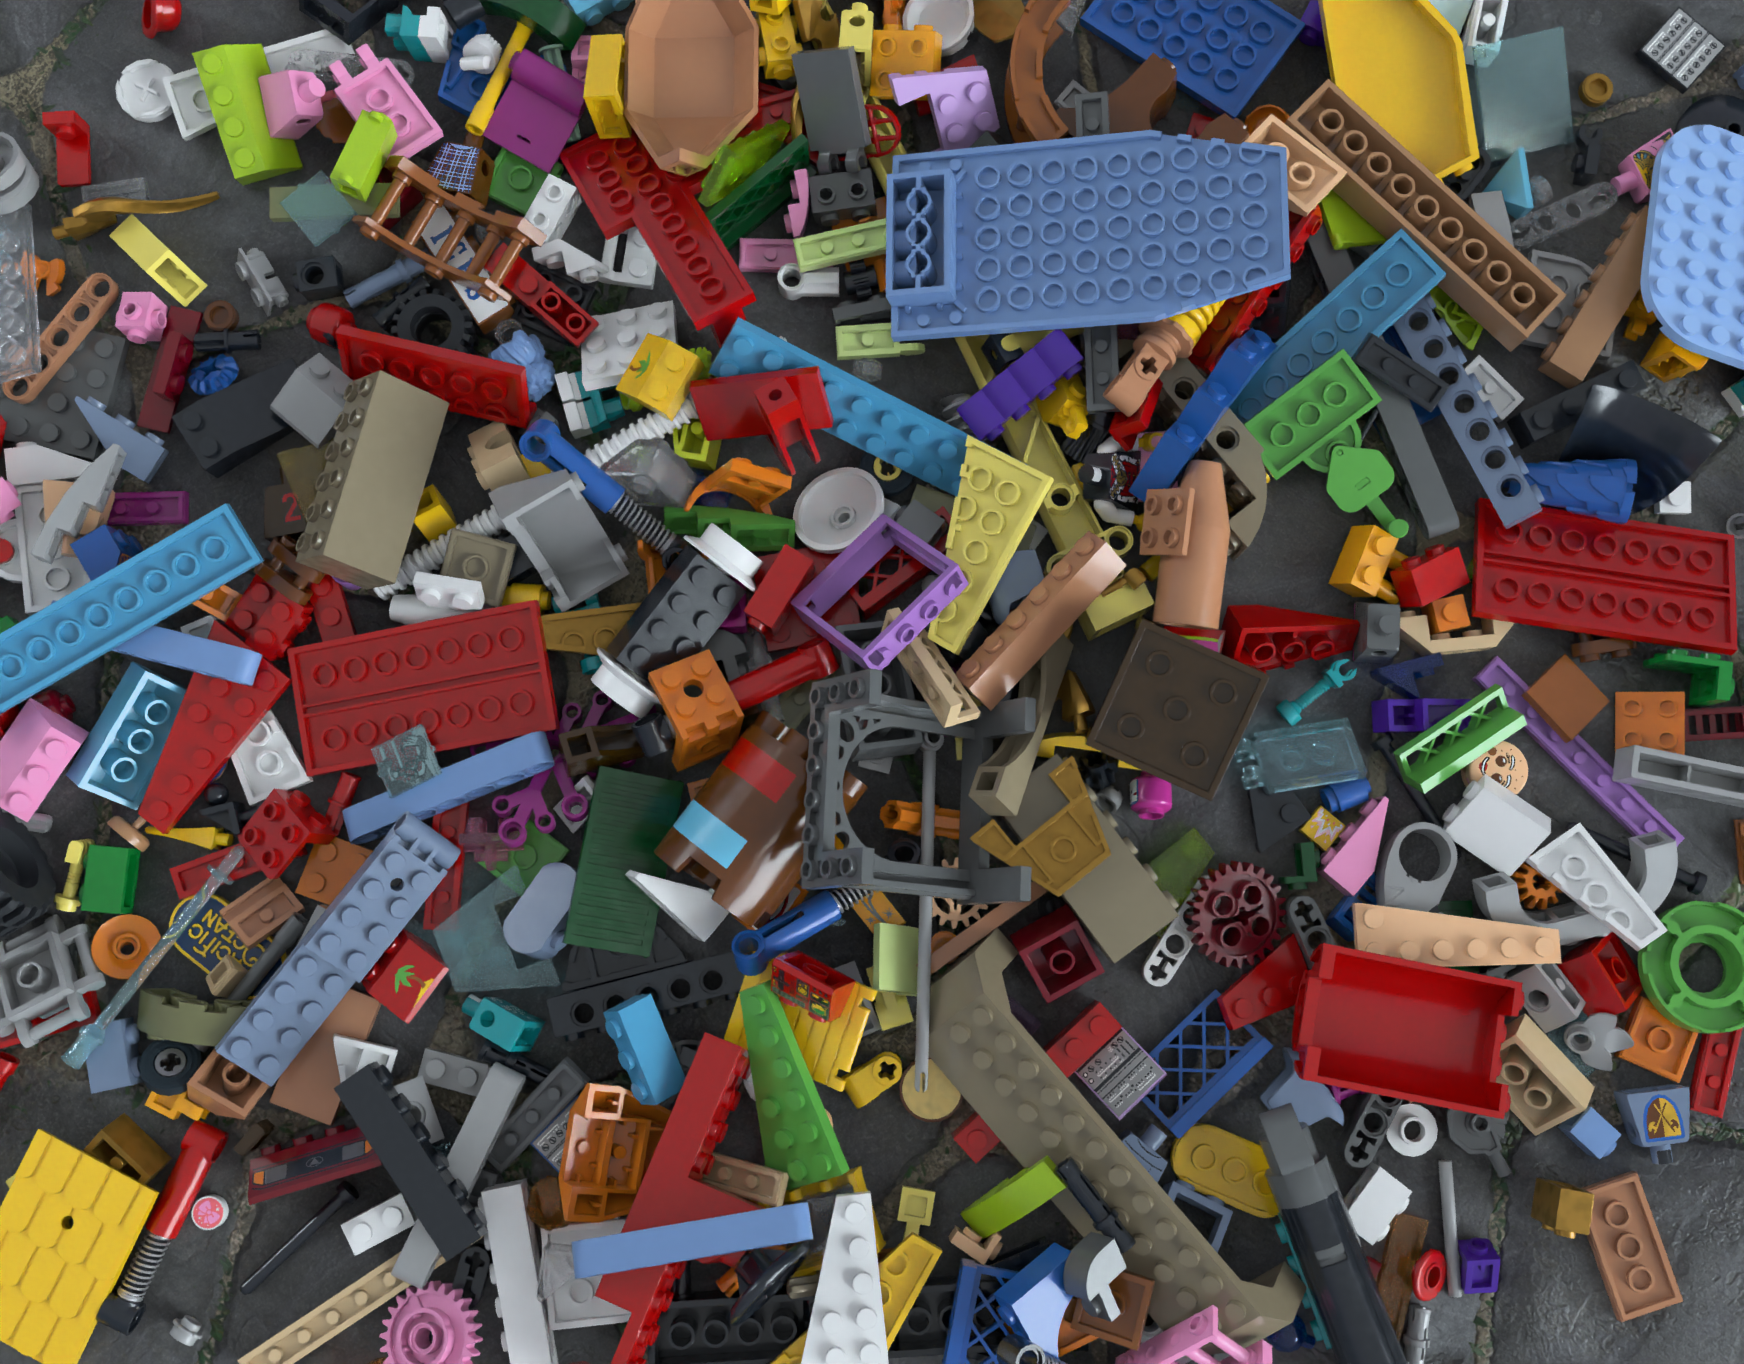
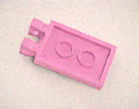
(386, 91)

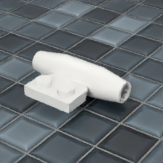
(437, 598)

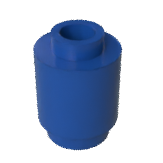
(1345, 794)

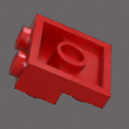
(269, 619)

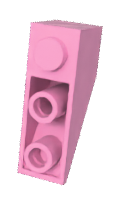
(1356, 854)

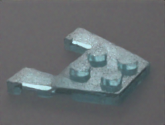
(476, 945)

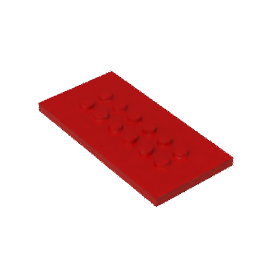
(1607, 578)
(457, 675)

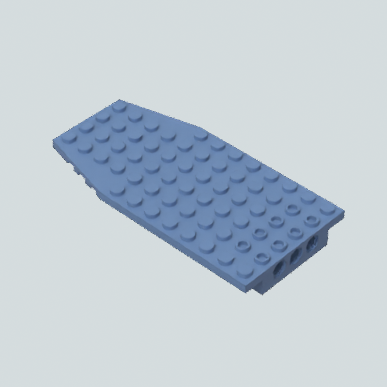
(1080, 232)

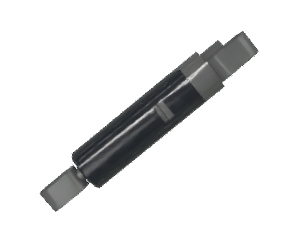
(1326, 1243)

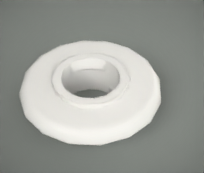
(1425, 1139)

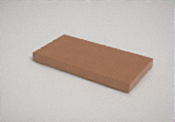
(313, 1074)
(1629, 1249)

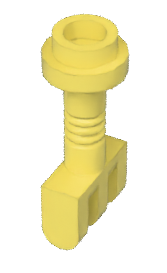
(75, 854)

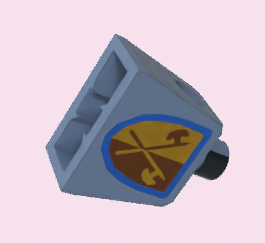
(1656, 1117)

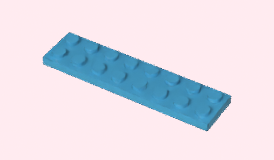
(1362, 304)

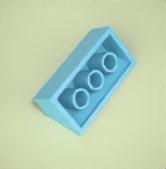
(128, 737)

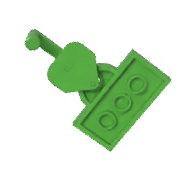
(1315, 417)

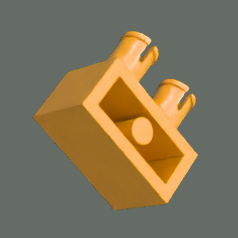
(1364, 563)

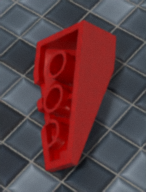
(1280, 636)

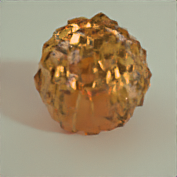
(546, 1204)

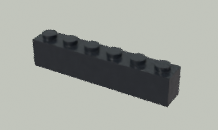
(412, 1160)

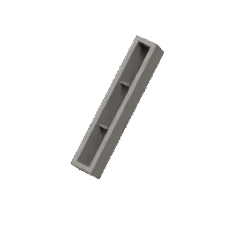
(1679, 774)

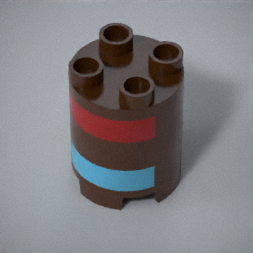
(750, 821)

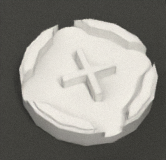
(143, 91)

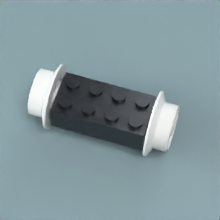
(676, 617)

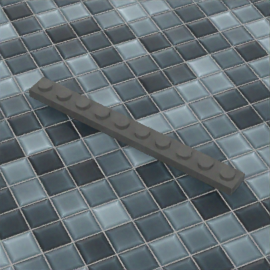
(1100, 341)

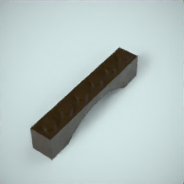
(609, 745)

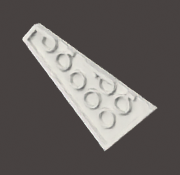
(848, 1303)

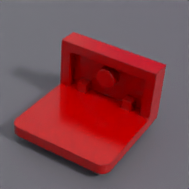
(282, 829)

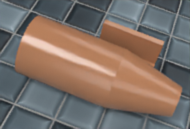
(1192, 538)

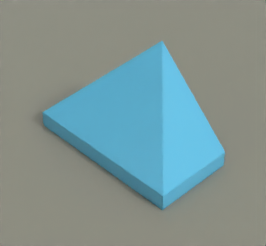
(1515, 185)

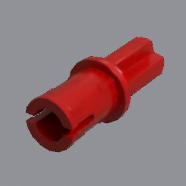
(341, 800)

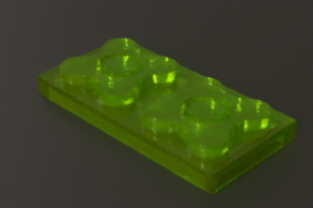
(740, 160)

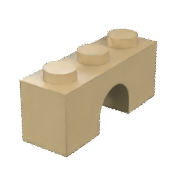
(496, 456)

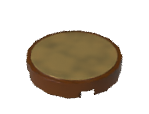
(936, 1102)

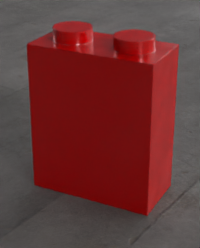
(781, 584)

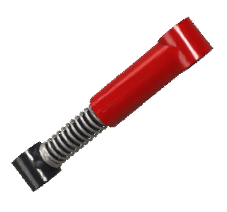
(809, 662)
(200, 1149)

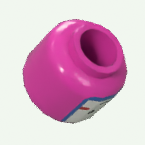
(1150, 796)

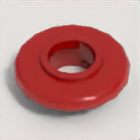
(1429, 1275)

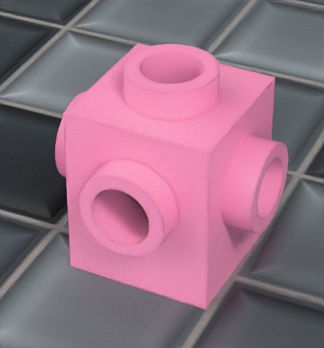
(141, 317)

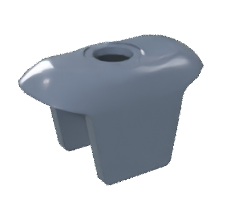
(1015, 584)
(1309, 1099)

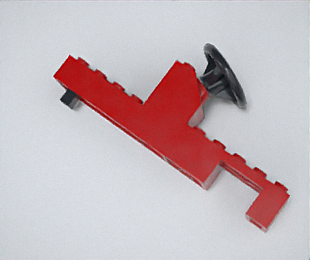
(677, 1194)

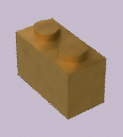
(128, 1149)
(1562, 1207)

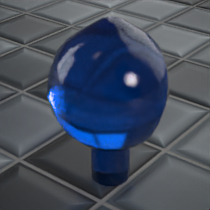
(1292, 1337)

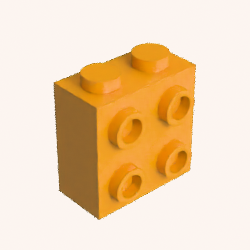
(903, 53)
(1669, 360)

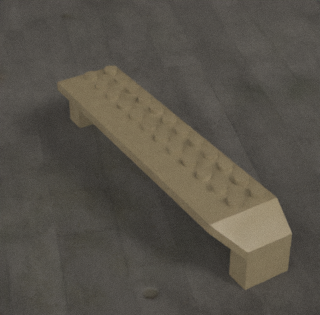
(1044, 1114)

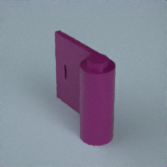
(540, 107)

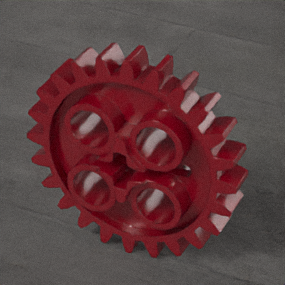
(1230, 886)

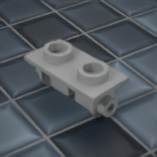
(254, 269)

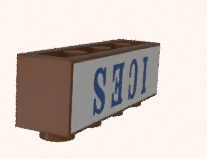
(484, 312)

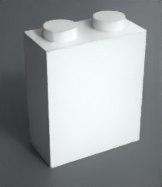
(1496, 825)

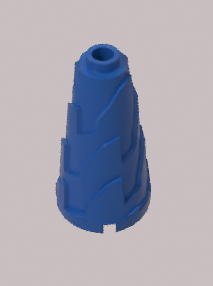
(1585, 486)

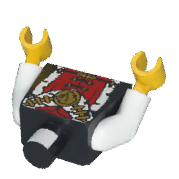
(1109, 477)

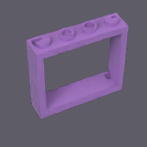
(855, 563)

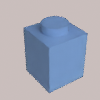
(1591, 1133)

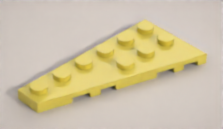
(985, 528)

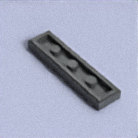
(537, 1112)

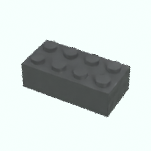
(895, 682)

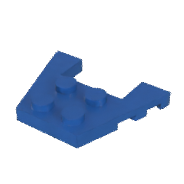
(464, 88)

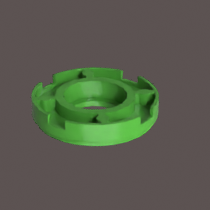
(1659, 971)

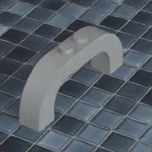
(1650, 874)

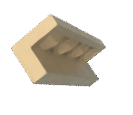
(934, 678)

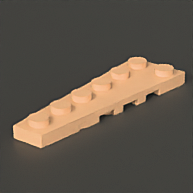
(1451, 939)

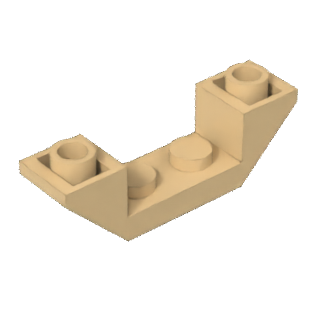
(1415, 633)

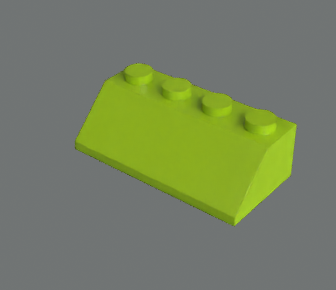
(236, 102)

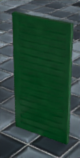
(622, 830)

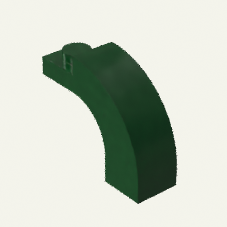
(547, 18)

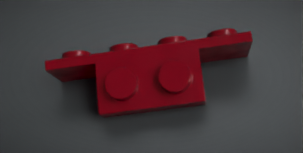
(170, 369)

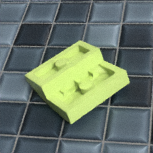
(895, 959)

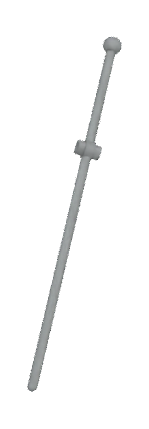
(925, 902)

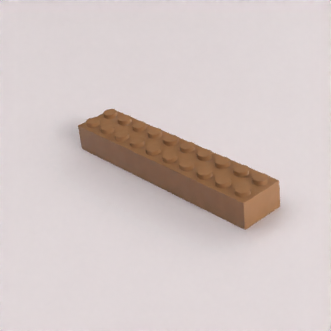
(1399, 192)

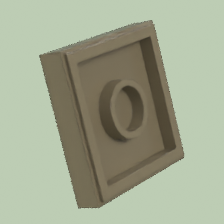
(481, 560)

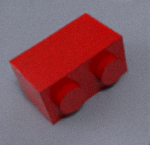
(1429, 576)

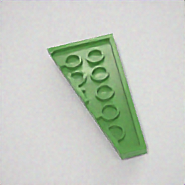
(789, 1109)

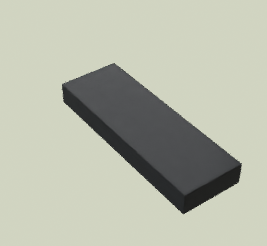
(1400, 372)

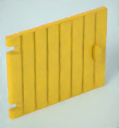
(823, 1045)

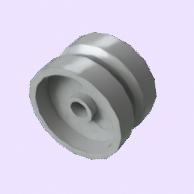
(17, 176)

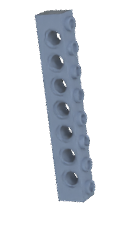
(1510, 509)

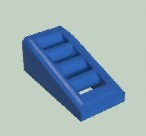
(1342, 917)

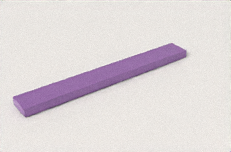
(1578, 759)

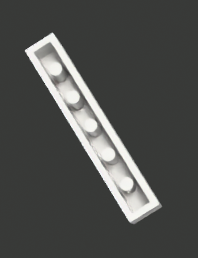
(516, 1273)

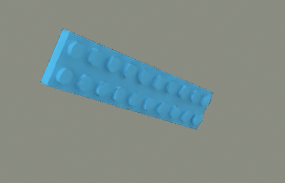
(859, 410)
(123, 603)

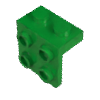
(1710, 675)

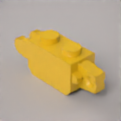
(1066, 406)

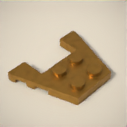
(1063, 846)

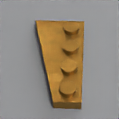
(585, 629)

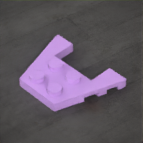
(957, 99)

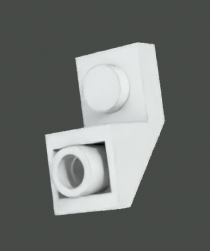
(577, 263)

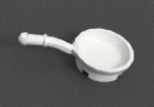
(948, 17)

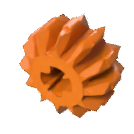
(1534, 896)

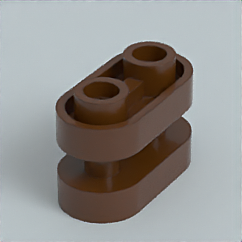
(283, 581)
(1589, 649)

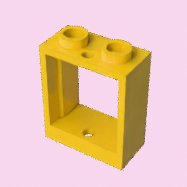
(605, 86)

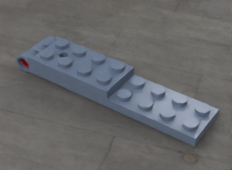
(339, 948)

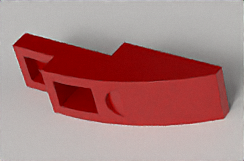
(544, 299)

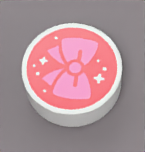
(210, 1212)

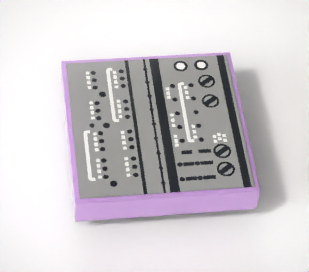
(1120, 1073)

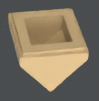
(225, 976)

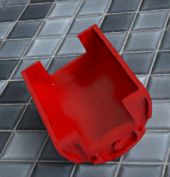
(1404, 1029)

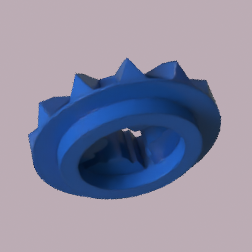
(213, 375)

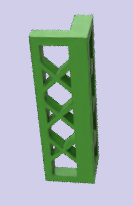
(1458, 747)

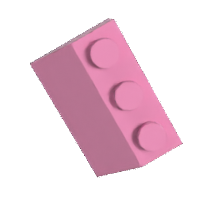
(34, 757)

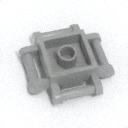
(42, 980)

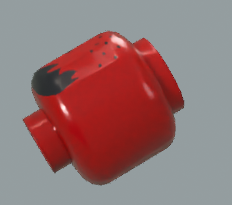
(325, 320)

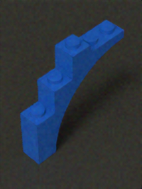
(1203, 412)

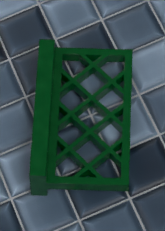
(760, 194)

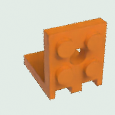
(702, 723)

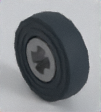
(159, 1055)

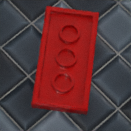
(731, 409)

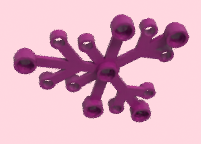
(531, 798)

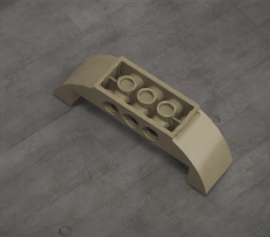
(1226, 444)

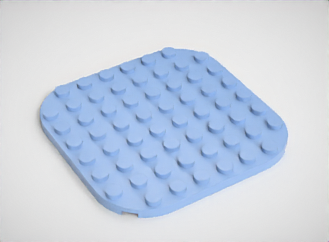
(1697, 242)

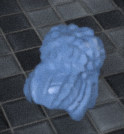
(528, 352)

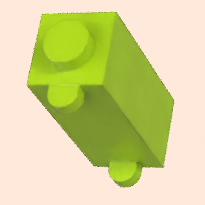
(364, 155)

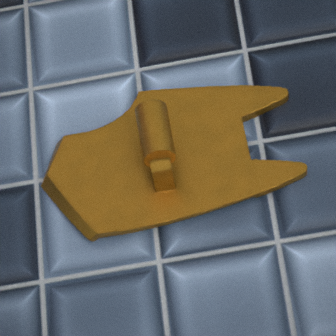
(997, 18)

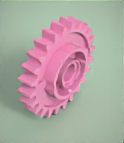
(434, 1310)

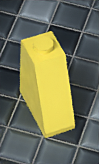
(158, 260)

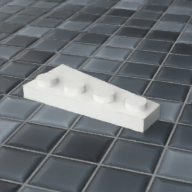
(1593, 881)

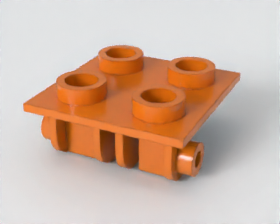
(1650, 720)

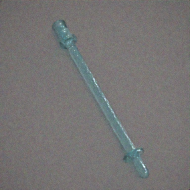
(94, 1034)

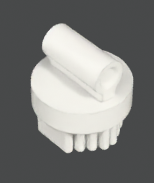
(481, 54)

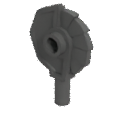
(1479, 1136)

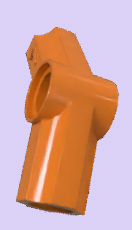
(908, 816)

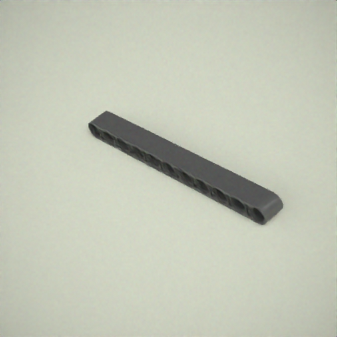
(1396, 416)

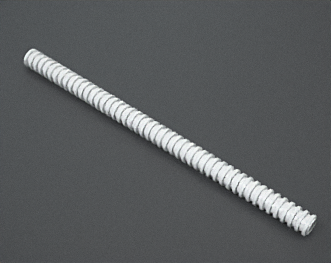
(490, 523)

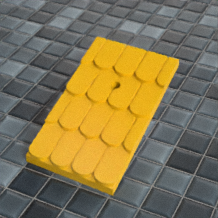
(57, 1273)

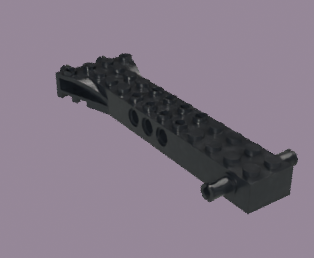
(699, 1332)

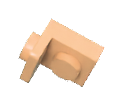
(969, 1242)

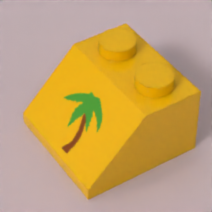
(660, 376)

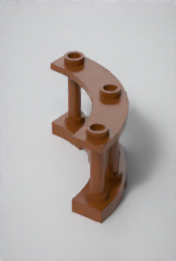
(1026, 105)
(468, 212)

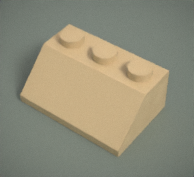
(1540, 1078)

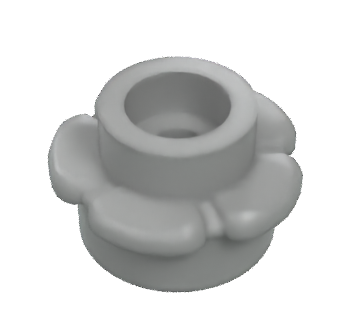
(186, 1330)

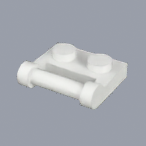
(638, 262)

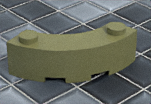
(183, 1018)

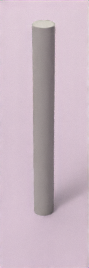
(1450, 1228)

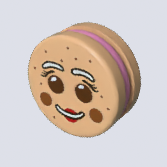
(1503, 764)

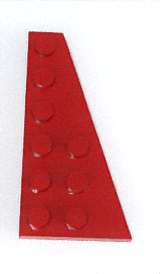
(206, 733)

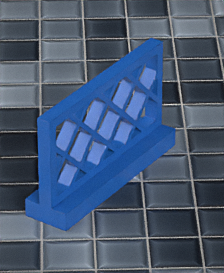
(1219, 1084)
(965, 1307)

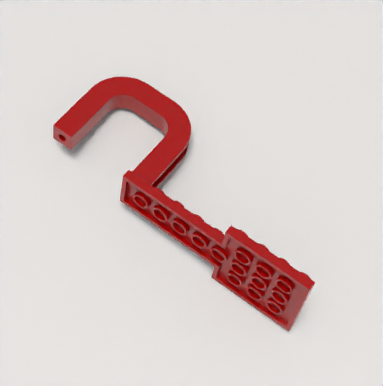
(630, 190)

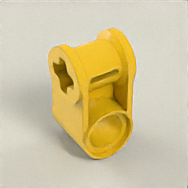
(867, 1081)

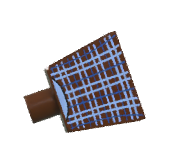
(464, 168)

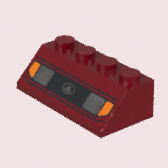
(309, 1162)

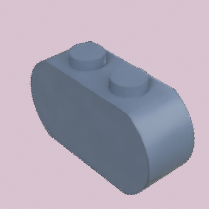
(541, 914)

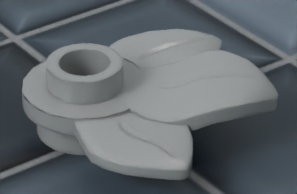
(1600, 1040)

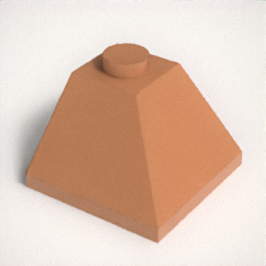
(225, 1087)

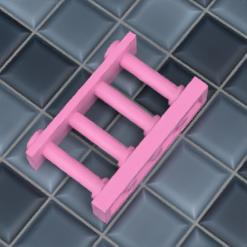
(1188, 1338)

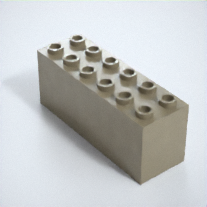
(372, 481)
(1119, 896)

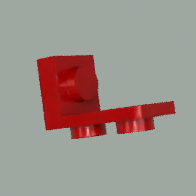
(72, 147)

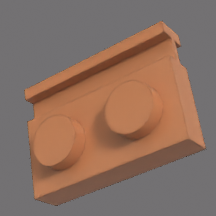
(261, 911)

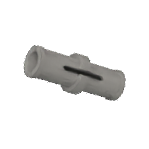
(1416, 1337)

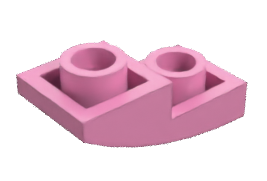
(798, 213)

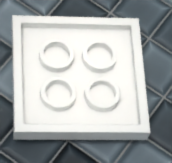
(618, 338)
(575, 1302)

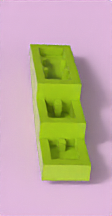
(1014, 1198)

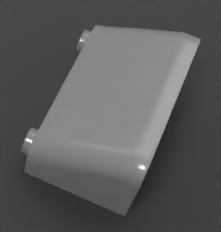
(560, 535)

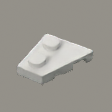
(355, 1054)

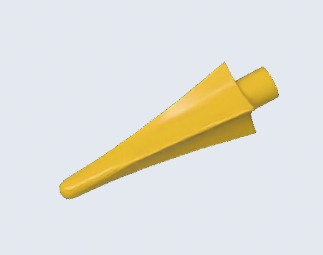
(205, 837)

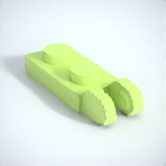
(871, 342)

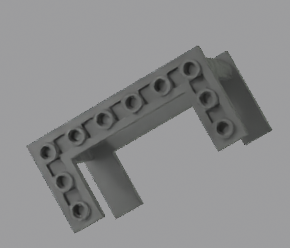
(855, 864)

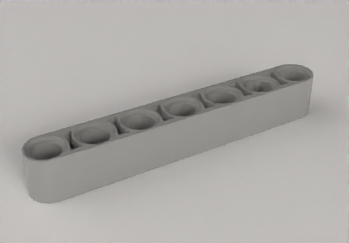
(465, 1163)

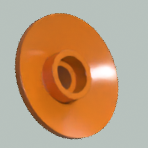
(115, 934)

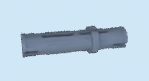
(383, 281)

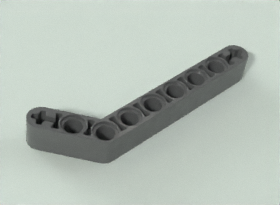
(1368, 1103)

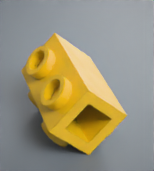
(777, 44)

